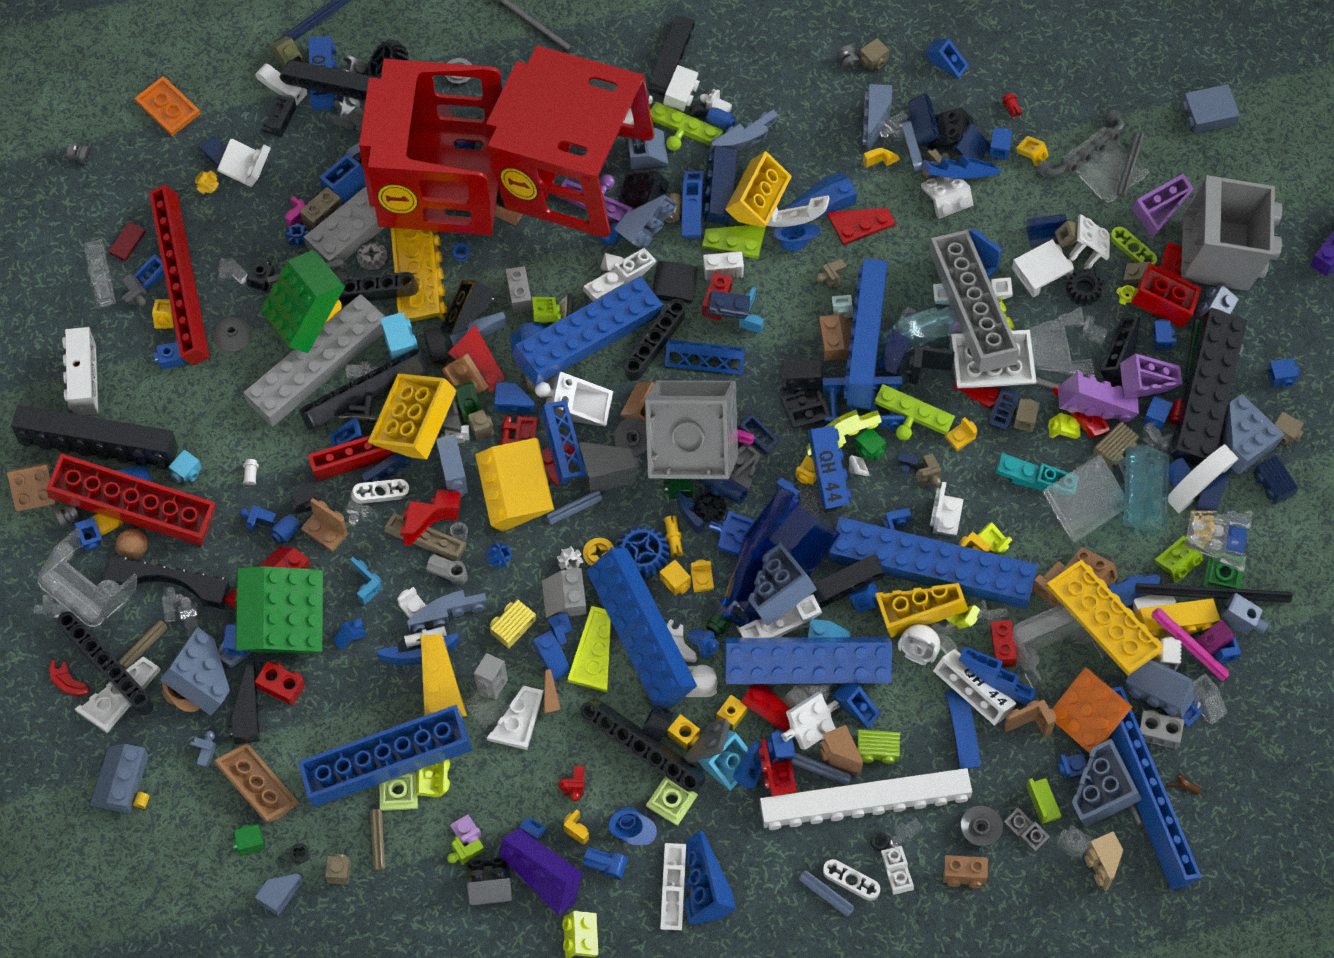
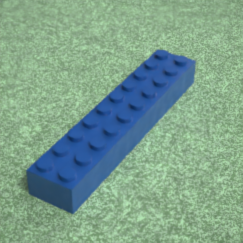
(935, 562)

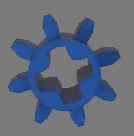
(296, 234)
(498, 555)

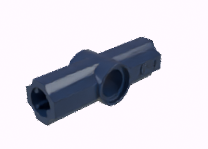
(726, 487)

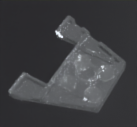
(1052, 349)
(1209, 532)

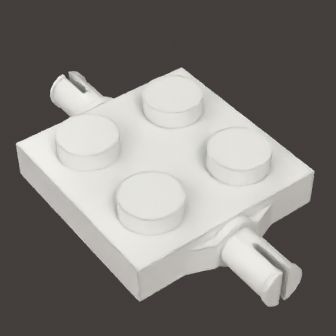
(810, 720)

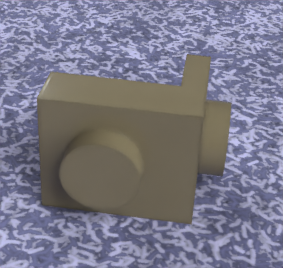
(1134, 272)

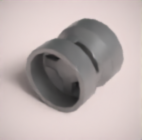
(848, 57)
(79, 153)
(66, 515)

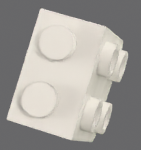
(948, 195)

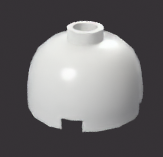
(920, 644)

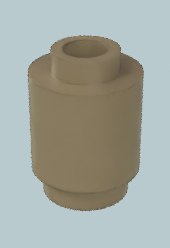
(678, 208)

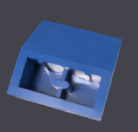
(344, 178)

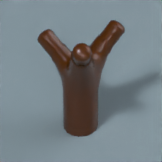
(1184, 783)

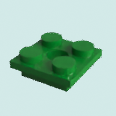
(1214, 579)

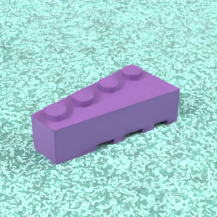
(1096, 398)

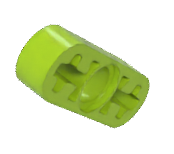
(1119, 242)

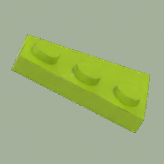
(735, 239)

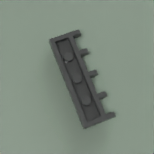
(347, 104)

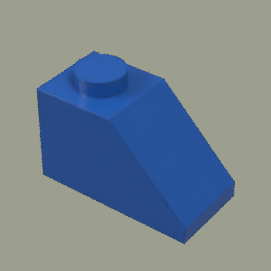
(946, 57)
(512, 399)
(551, 655)
(856, 703)

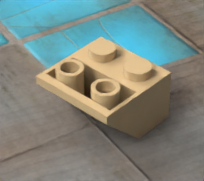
(1104, 857)

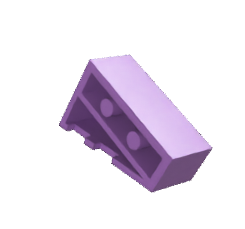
(1161, 204)
(1148, 376)

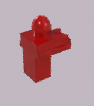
(575, 786)

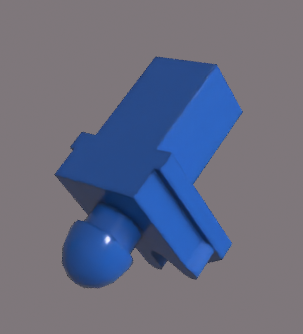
(257, 515)
(349, 631)
(705, 641)

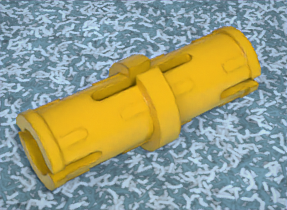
(673, 536)

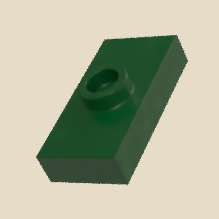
(467, 399)

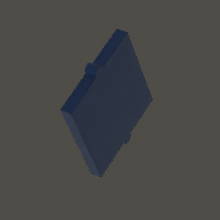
(972, 143)

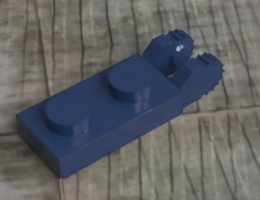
(386, 468)

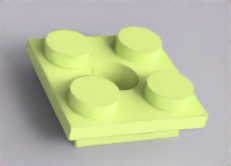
(403, 801)
(671, 812)

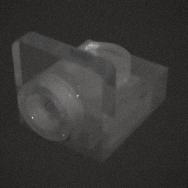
(1156, 440)

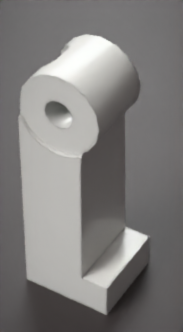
(271, 79)

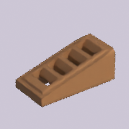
(551, 700)

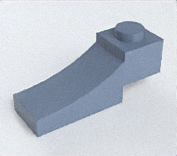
(484, 325)

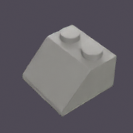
(564, 593)

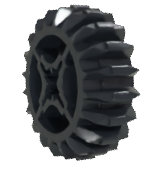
(387, 50)

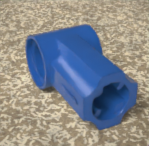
(609, 864)

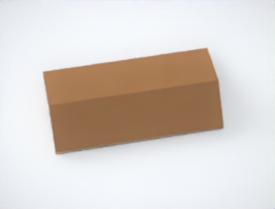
(256, 784)

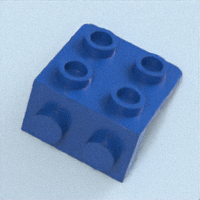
(988, 251)

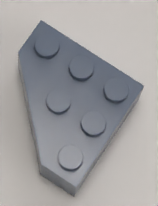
(1248, 433)
(779, 585)
(198, 672)
(1104, 785)

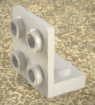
(243, 162)
(946, 513)

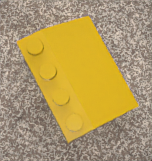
(413, 415)
(514, 483)

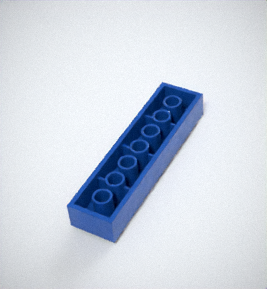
(587, 330)
(865, 334)
(641, 628)
(807, 660)
(385, 756)

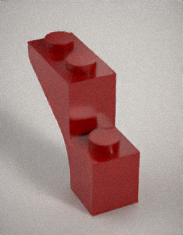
(423, 515)

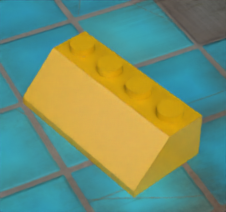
(758, 191)

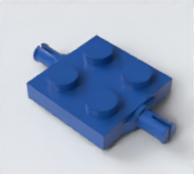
(731, 532)

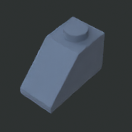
(277, 892)

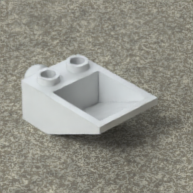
(585, 400)

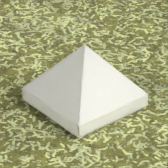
(609, 262)
(857, 466)

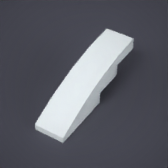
(673, 886)

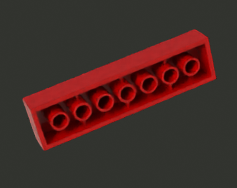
(131, 499)

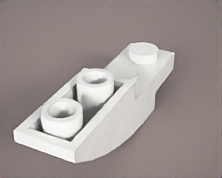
(623, 272)

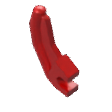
(64, 681)

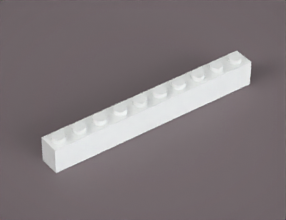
(865, 798)

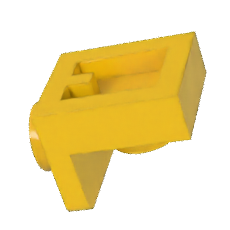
(1033, 149)
(162, 314)
(962, 434)
(806, 471)
(975, 542)
(702, 576)
(577, 831)

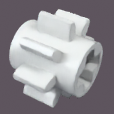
(567, 554)

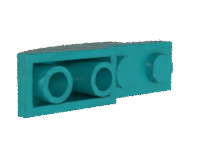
(1028, 474)

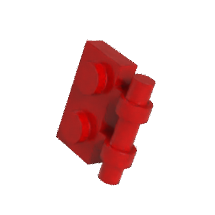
(525, 429)

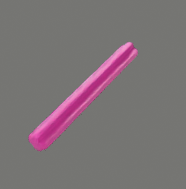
(1190, 644)

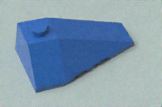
(837, 187)
(709, 890)

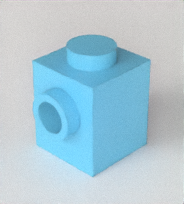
(185, 468)

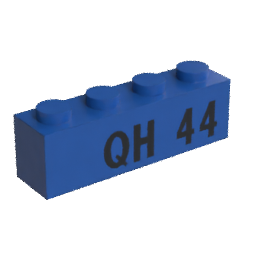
(321, 53)
(828, 467)

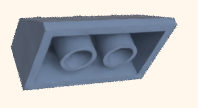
(1161, 688)
(120, 778)

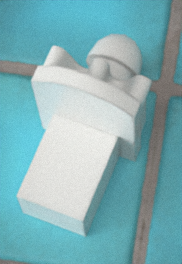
(714, 101)

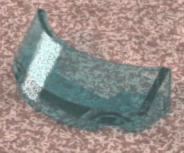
(925, 327)

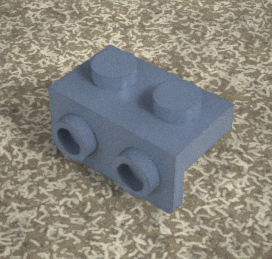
(1217, 298)

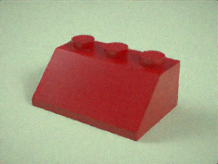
(1166, 295)

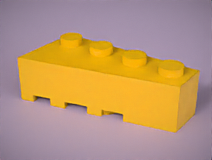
(920, 606)
(1190, 616)
(439, 678)

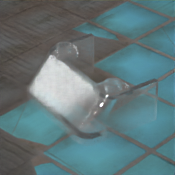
(76, 592)
(1044, 630)

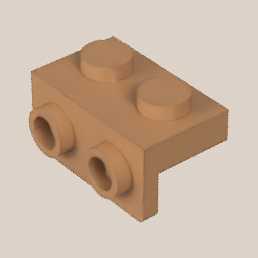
(965, 871)

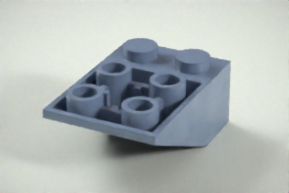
(876, 111)
(643, 222)

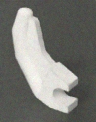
(677, 634)

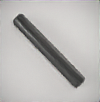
(1130, 164)

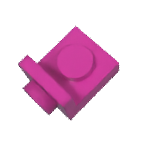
(293, 215)

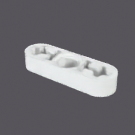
(387, 485)
(853, 888)

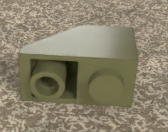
(286, 50)

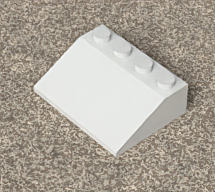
(968, 376)

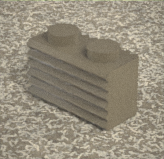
(1114, 444)

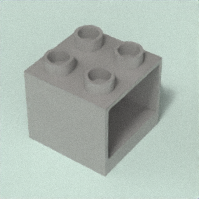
(1230, 233)
(691, 429)

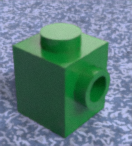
(870, 445)
(248, 839)

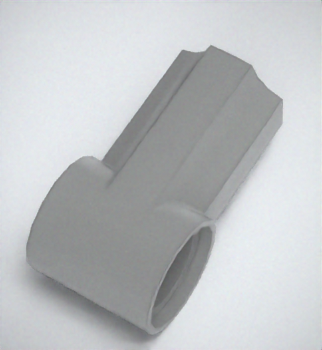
(446, 568)

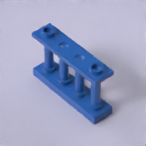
(833, 386)

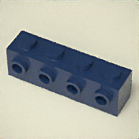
(720, 184)

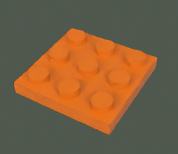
(1090, 710)

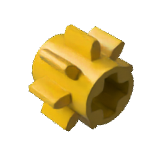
(206, 182)

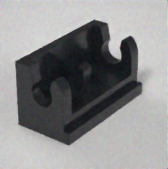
(280, 116)

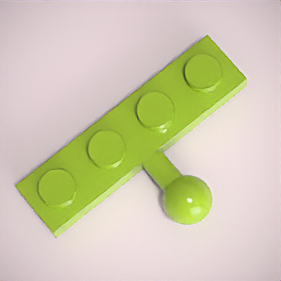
(683, 125)
(913, 411)

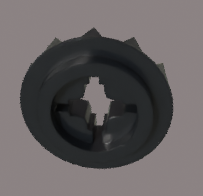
(714, 514)

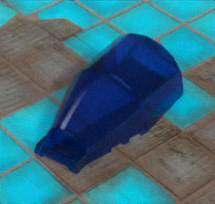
(777, 523)

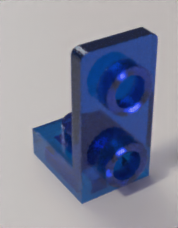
(894, 353)

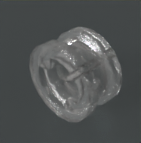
(457, 526)

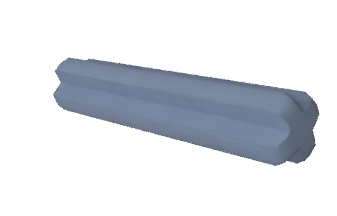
(574, 507)
(821, 769)
(826, 893)

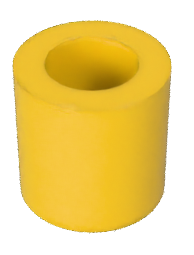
(141, 800)

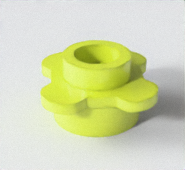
(1122, 294)

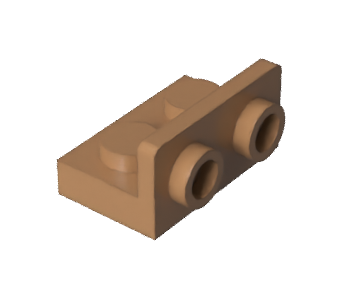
(463, 371)

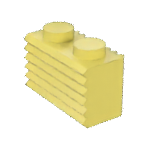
(512, 623)

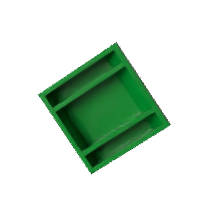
(302, 300)
(279, 610)

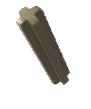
(143, 644)
(377, 840)

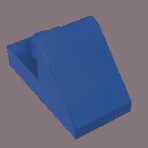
(1236, 539)

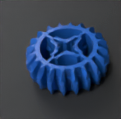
(655, 560)

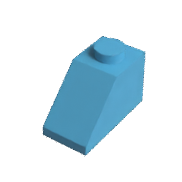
(823, 628)

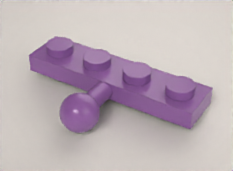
(614, 209)

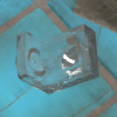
(991, 615)

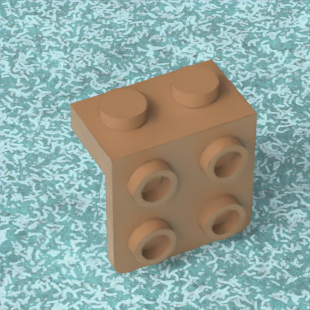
(1035, 711)

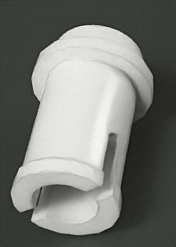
(250, 472)

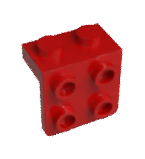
(780, 774)

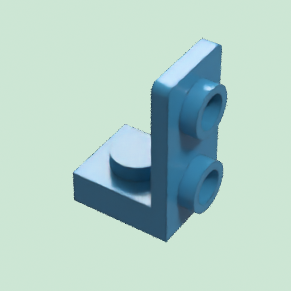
(752, 322)
(366, 591)

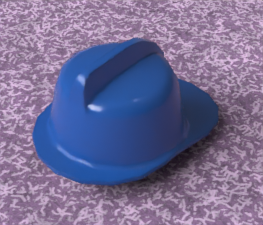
(796, 237)
(632, 826)

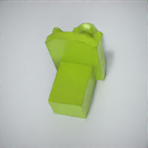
(465, 853)

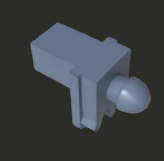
(207, 748)

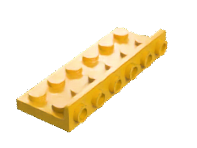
(419, 254)
(1105, 617)

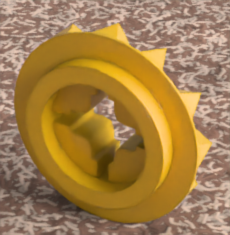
(591, 547)

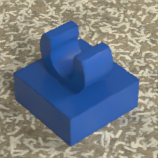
(533, 827)

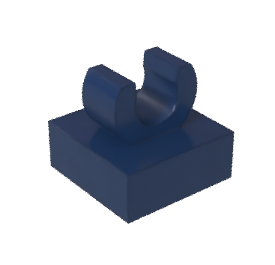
(907, 461)

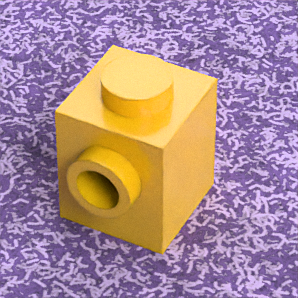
(733, 711)

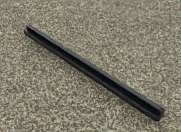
(1212, 592)

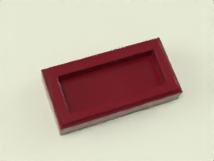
(127, 241)

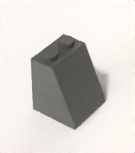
(608, 466)

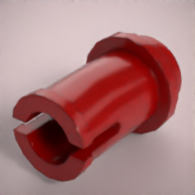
(1012, 105)
(1173, 416)

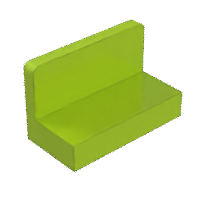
(1043, 800)

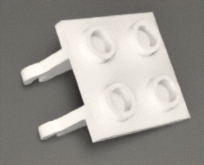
(1095, 237)

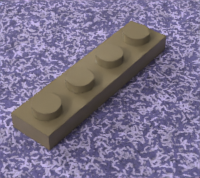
(430, 539)

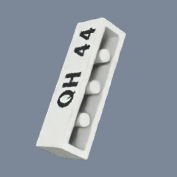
(979, 694)

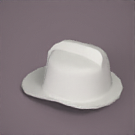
(705, 679)

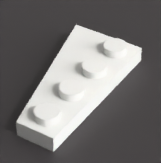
(108, 705)

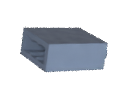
(1210, 109)
(452, 464)

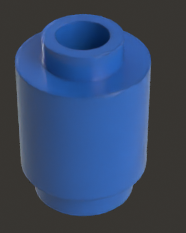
(720, 118)
(285, 529)

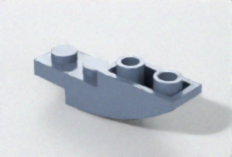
(748, 136)
(437, 612)

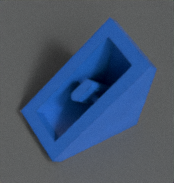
(348, 432)

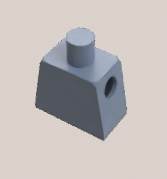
(1242, 615)

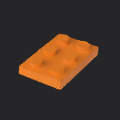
(167, 106)

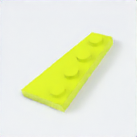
(592, 656)

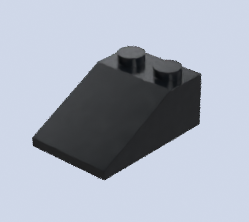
(468, 303)

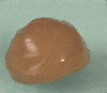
(131, 544)

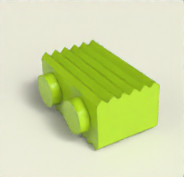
(878, 746)

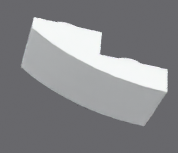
(897, 870)

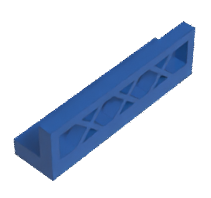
(708, 350)
(556, 445)

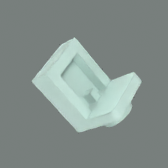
(843, 305)

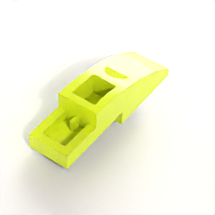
(851, 424)

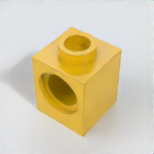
(675, 578)
(682, 724)

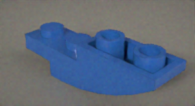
(692, 204)

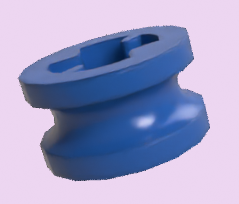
(462, 247)

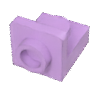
(466, 830)

